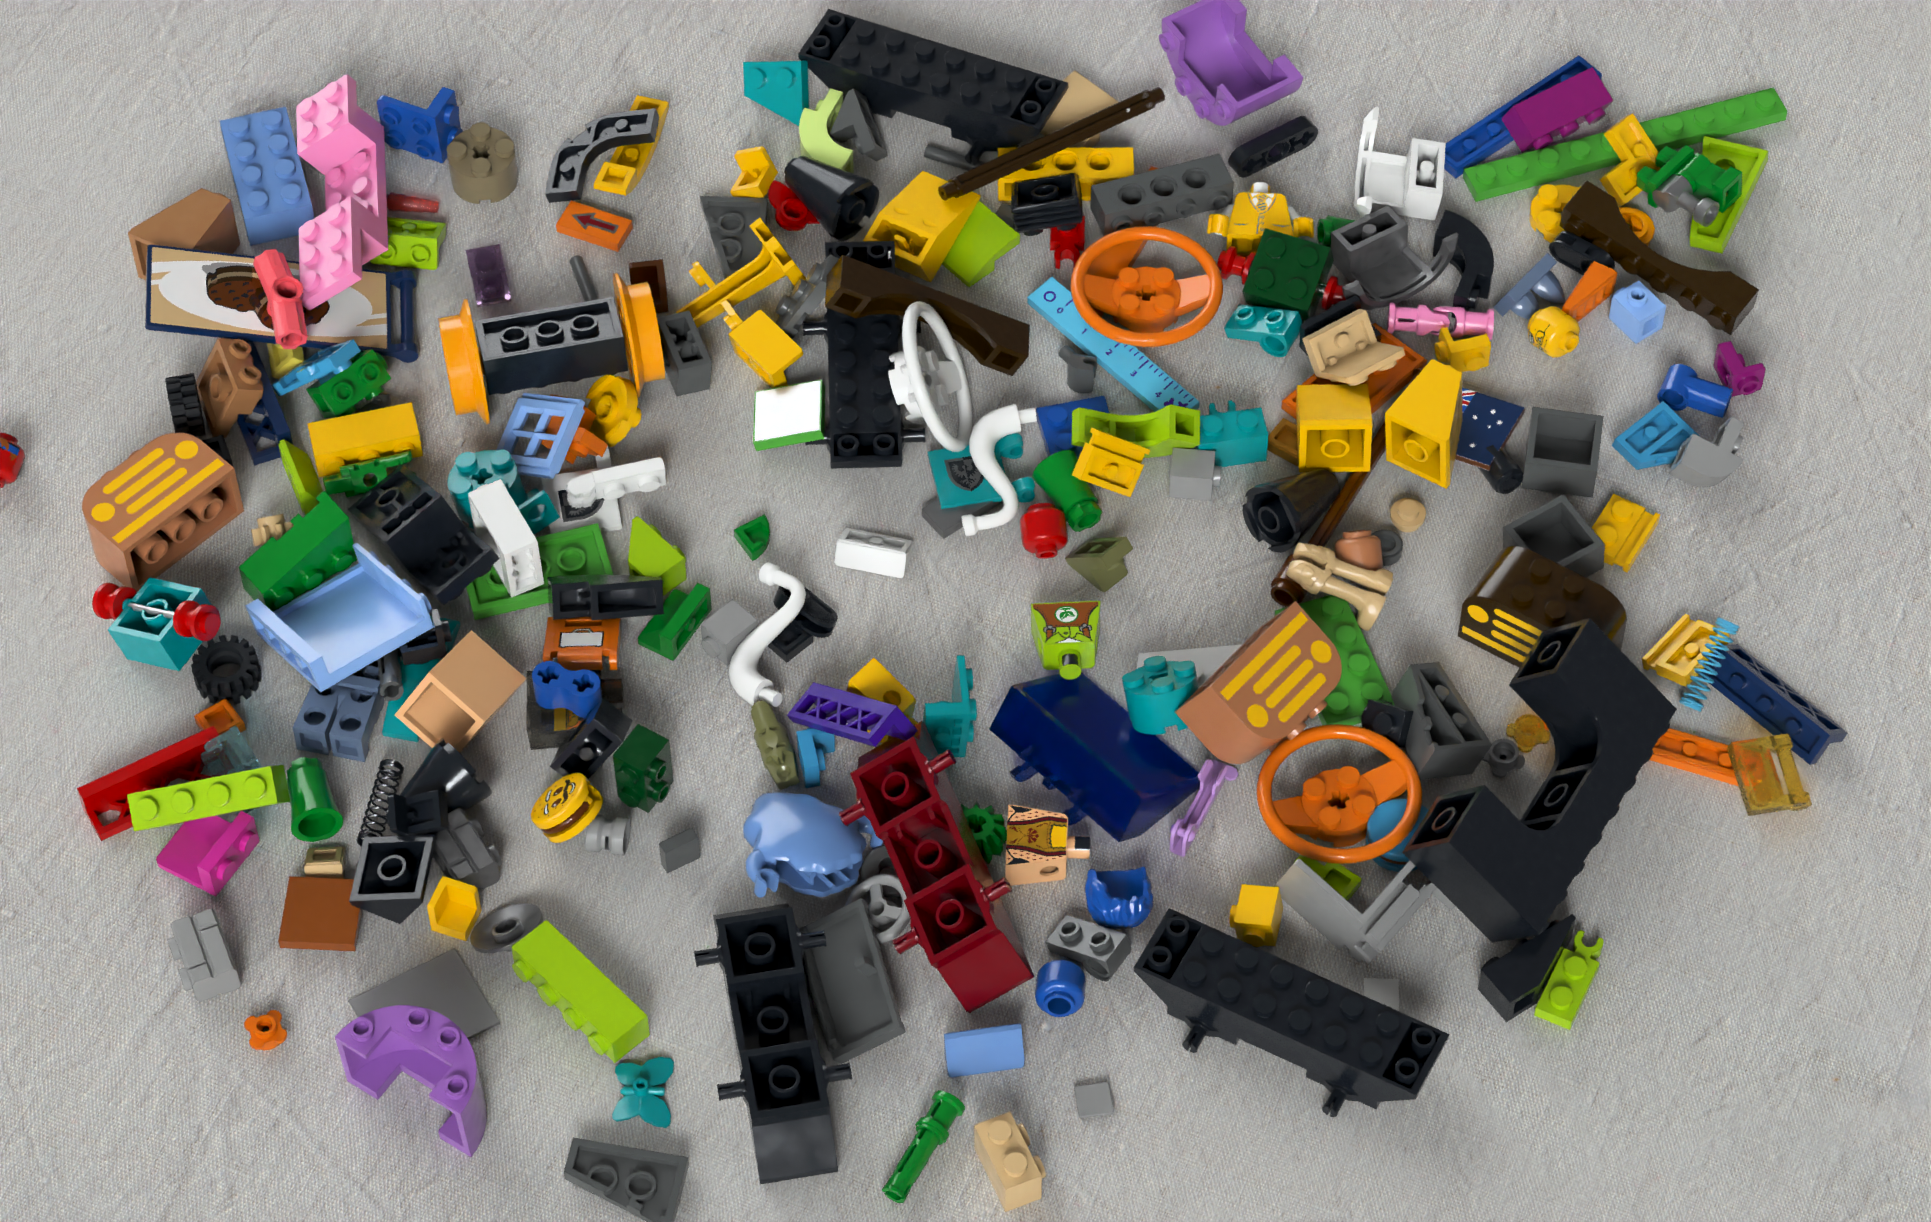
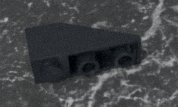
(1521, 975)

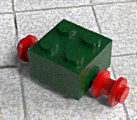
(1284, 274)

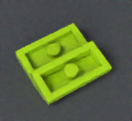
(980, 245)

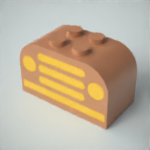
(159, 507)
(1265, 689)

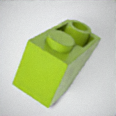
(654, 556)

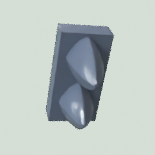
(1541, 282)

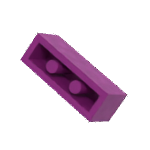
(1558, 110)

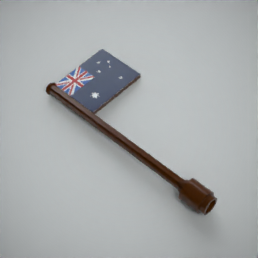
(1484, 424)

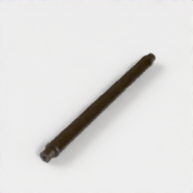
(1051, 143)

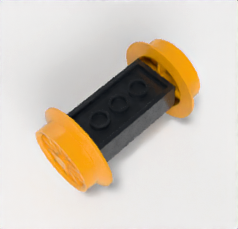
(552, 346)

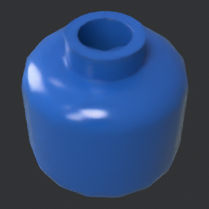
(1060, 988)

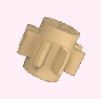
(270, 527)

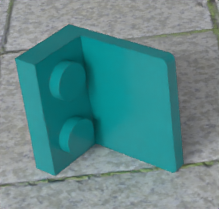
(952, 723)

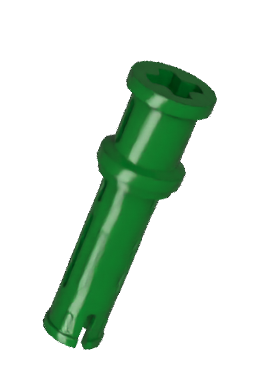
(931, 1132)

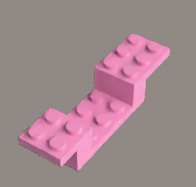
(351, 154)

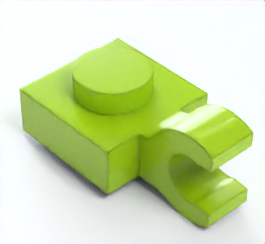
(1336, 875)

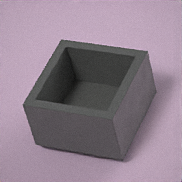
(1562, 452)
(1560, 535)

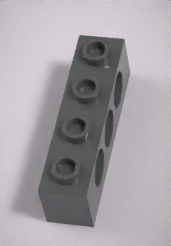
(1162, 194)

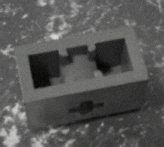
(684, 354)

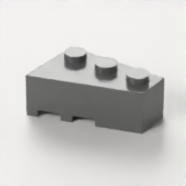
(1442, 731)

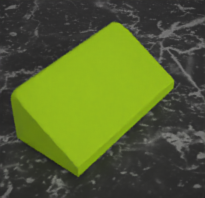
(301, 475)

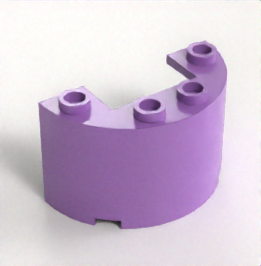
(1221, 64)
(427, 1049)

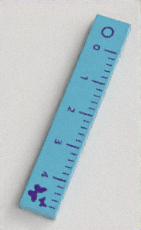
(1118, 359)

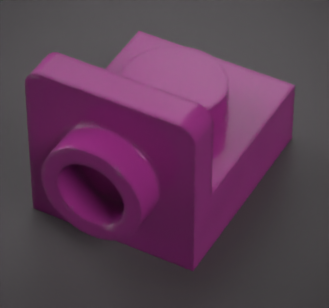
(1733, 372)

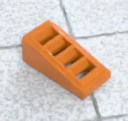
(1590, 291)

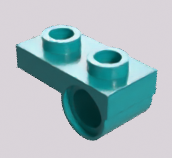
(1270, 327)

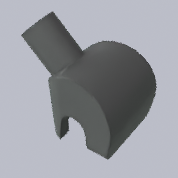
(1080, 370)

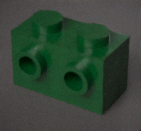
(643, 769)

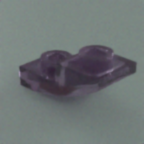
(488, 275)

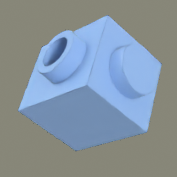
(1637, 311)

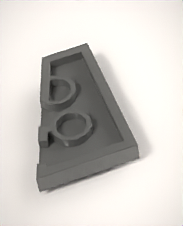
(804, 297)
(629, 1177)

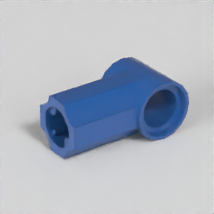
(1684, 389)

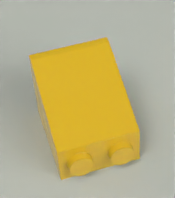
(1427, 424)
(1334, 427)

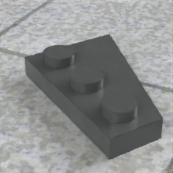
(730, 230)

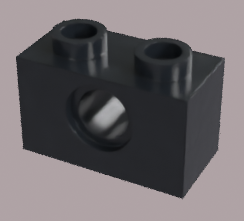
(592, 741)

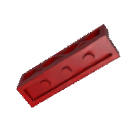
(153, 771)

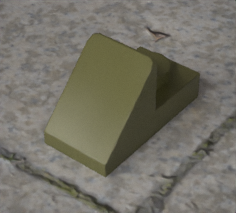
(1101, 561)

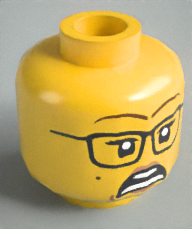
(1553, 331)

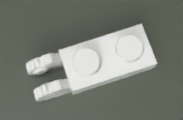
(615, 482)

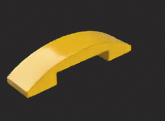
(631, 161)

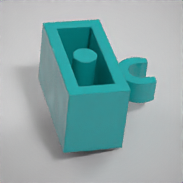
(1234, 435)

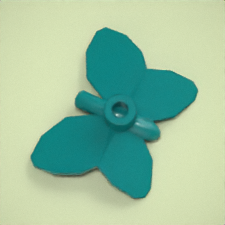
(642, 1089)

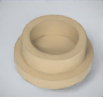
(1407, 514)

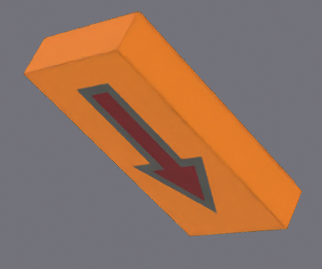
(594, 226)

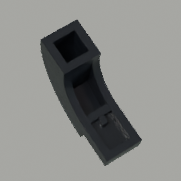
(1471, 258)

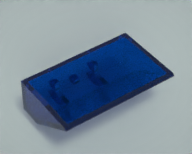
(1092, 754)

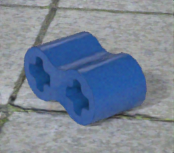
(565, 688)

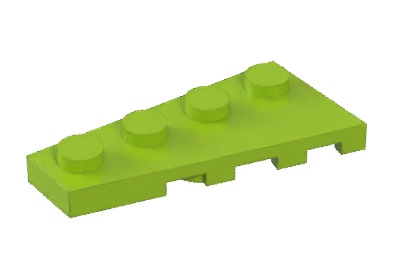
(1751, 163)

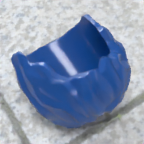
(1119, 897)

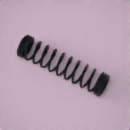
(390, 772)

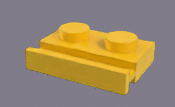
(1110, 462)
(1624, 530)
(1680, 648)

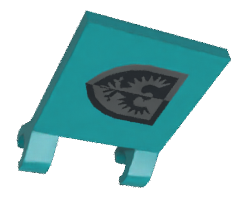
(962, 484)

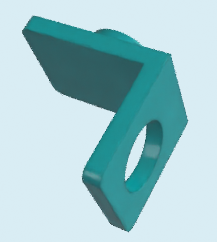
(538, 510)

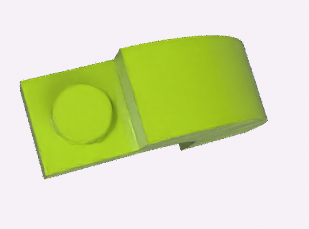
(1156, 431)

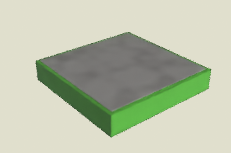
(789, 415)

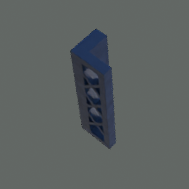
(273, 418)
(1774, 703)

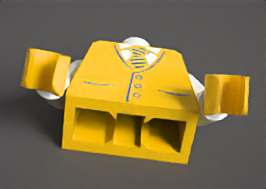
(1252, 213)

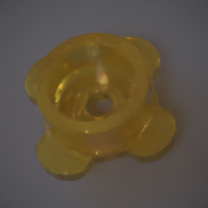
(1528, 724)

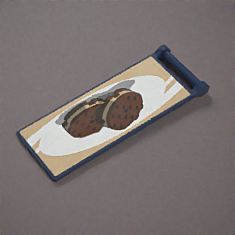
(225, 299)

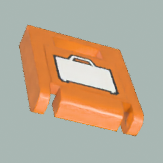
(583, 642)

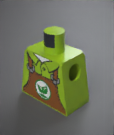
(1066, 635)

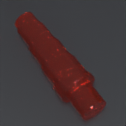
(404, 203)

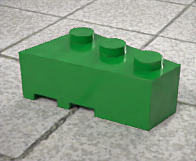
(302, 557)

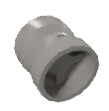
(608, 835)

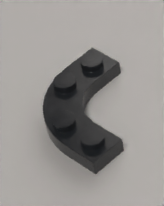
(606, 132)

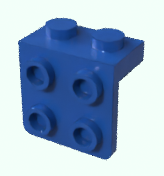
(419, 129)

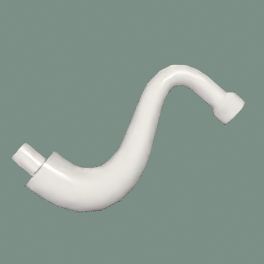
(982, 443)
(744, 662)

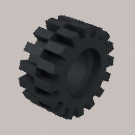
(185, 405)
(226, 653)

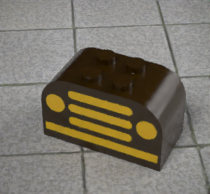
(1529, 595)

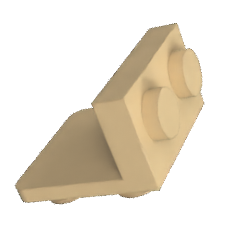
(1349, 350)

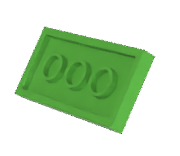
(561, 554)
(1360, 673)

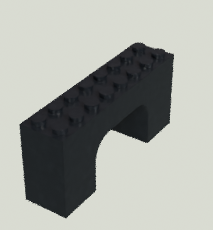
(1603, 729)

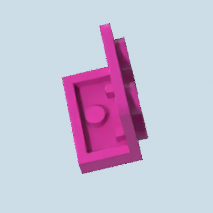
(209, 850)

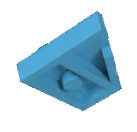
(1653, 438)

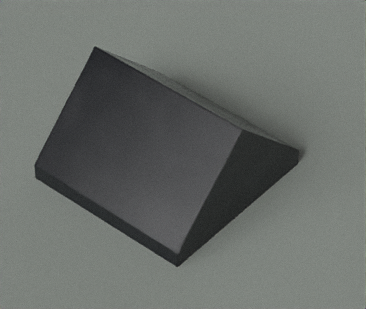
(392, 875)

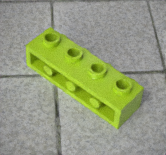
(579, 991)

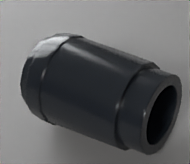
(1504, 472)

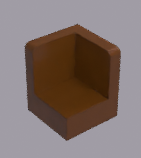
(654, 274)

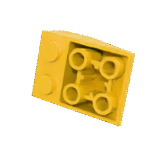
(922, 225)

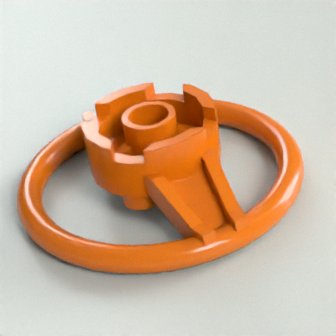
(1146, 296)
(1358, 796)

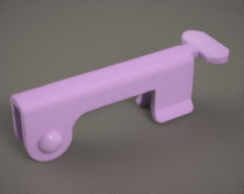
(1185, 829)

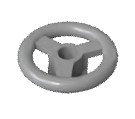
(883, 913)

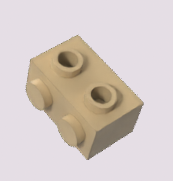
(1008, 1161)

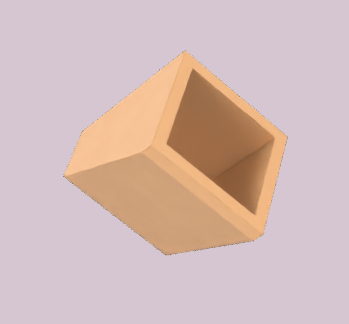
(460, 694)

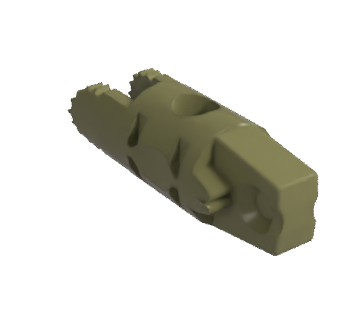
(774, 746)

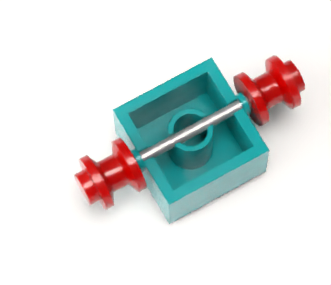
(158, 622)

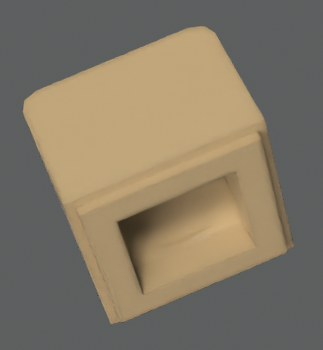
(325, 862)

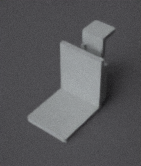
(1341, 922)

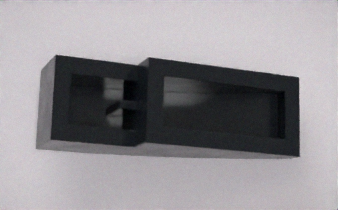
(604, 596)

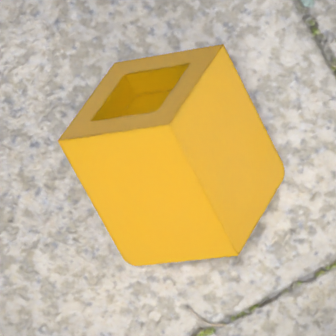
(454, 908)

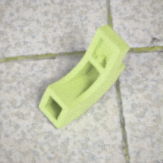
(816, 129)

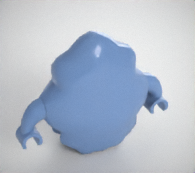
(803, 845)

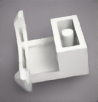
(1405, 183)

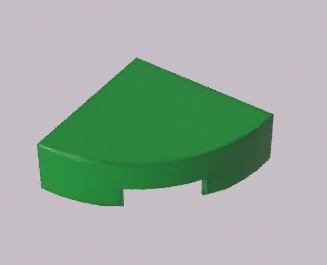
(754, 536)

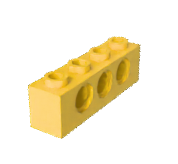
(1091, 165)

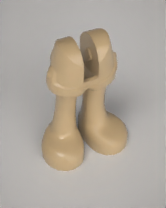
(1314, 572)

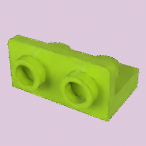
(412, 244)

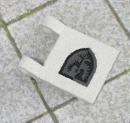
(602, 511)

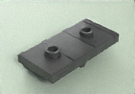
(851, 984)

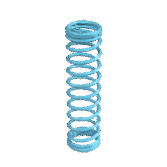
(1731, 628)

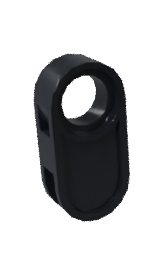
(1578, 252)
(815, 616)

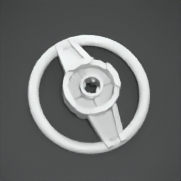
(925, 382)

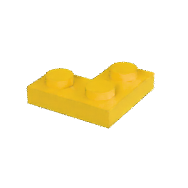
(1635, 152)

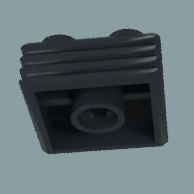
(1046, 204)

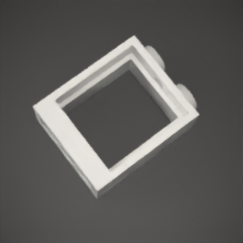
(508, 534)

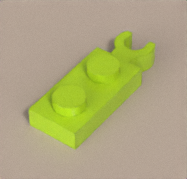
(1569, 983)

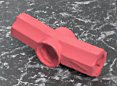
(283, 298)

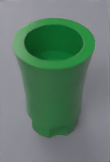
(1066, 491)
(312, 802)

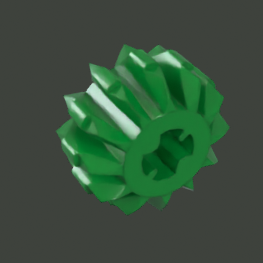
(987, 830)

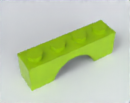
(208, 797)

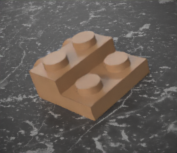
(228, 385)

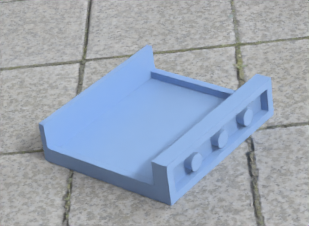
(344, 621)

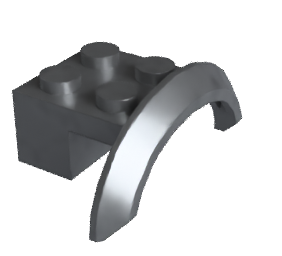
(1380, 263)

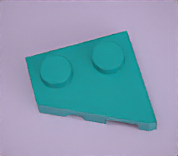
(778, 86)

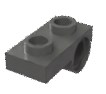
(1093, 945)

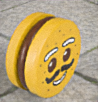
(566, 807)

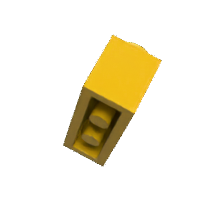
(364, 437)

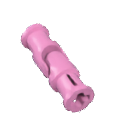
(1426, 321)

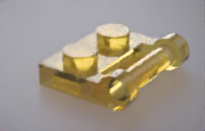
(1759, 778)

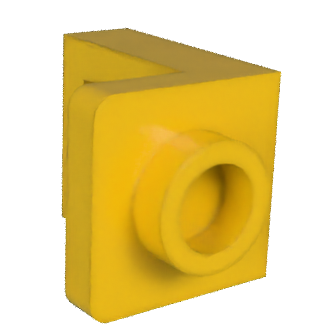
(756, 174)
(1463, 354)

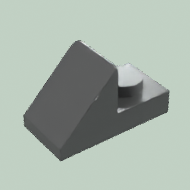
(857, 122)

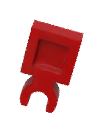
(1067, 243)

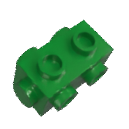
(338, 393)

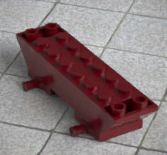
(941, 869)

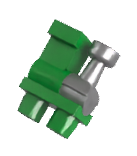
(1690, 183)

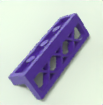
(856, 710)

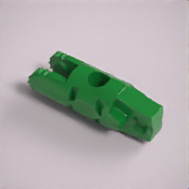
(352, 479)

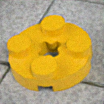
(1546, 206)
(616, 408)

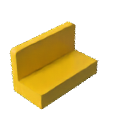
(765, 348)

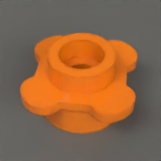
(268, 1039)

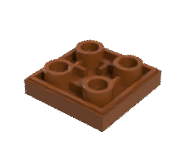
(319, 915)

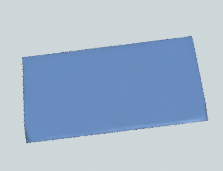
(984, 1050)

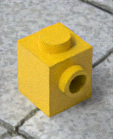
(1257, 915)

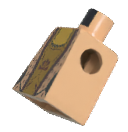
(1040, 846)

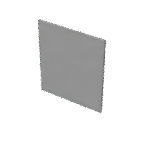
(437, 985)

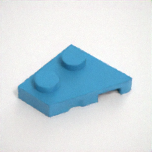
(320, 364)

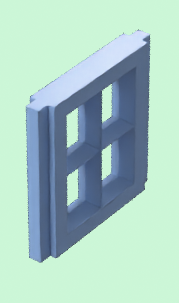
(547, 406)

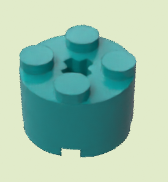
(482, 468)
(1157, 692)

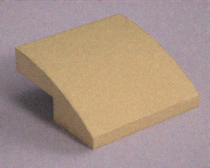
(1078, 102)

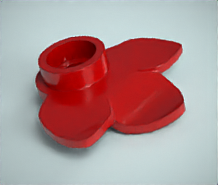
(788, 205)

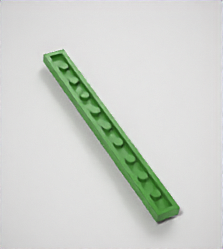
(1596, 152)

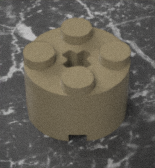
(482, 164)

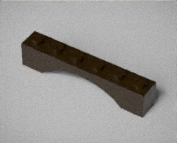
(867, 290)
(1714, 295)

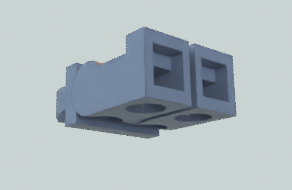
(340, 716)

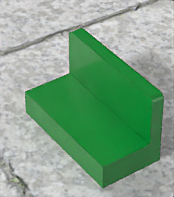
(681, 618)

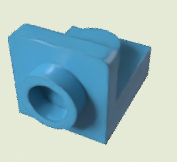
(811, 748)

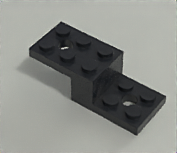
(423, 534)

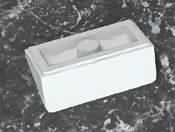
(873, 552)

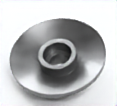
(505, 928)

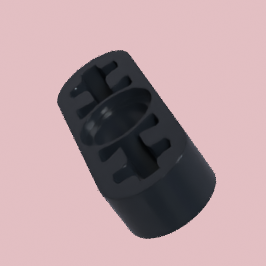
(1273, 146)

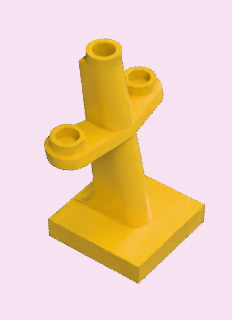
(763, 271)

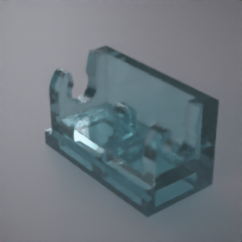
(229, 755)

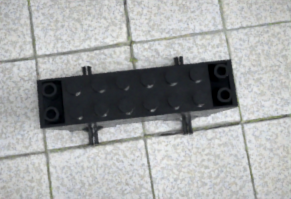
(971, 94)
(863, 413)
(1250, 995)
(776, 1041)

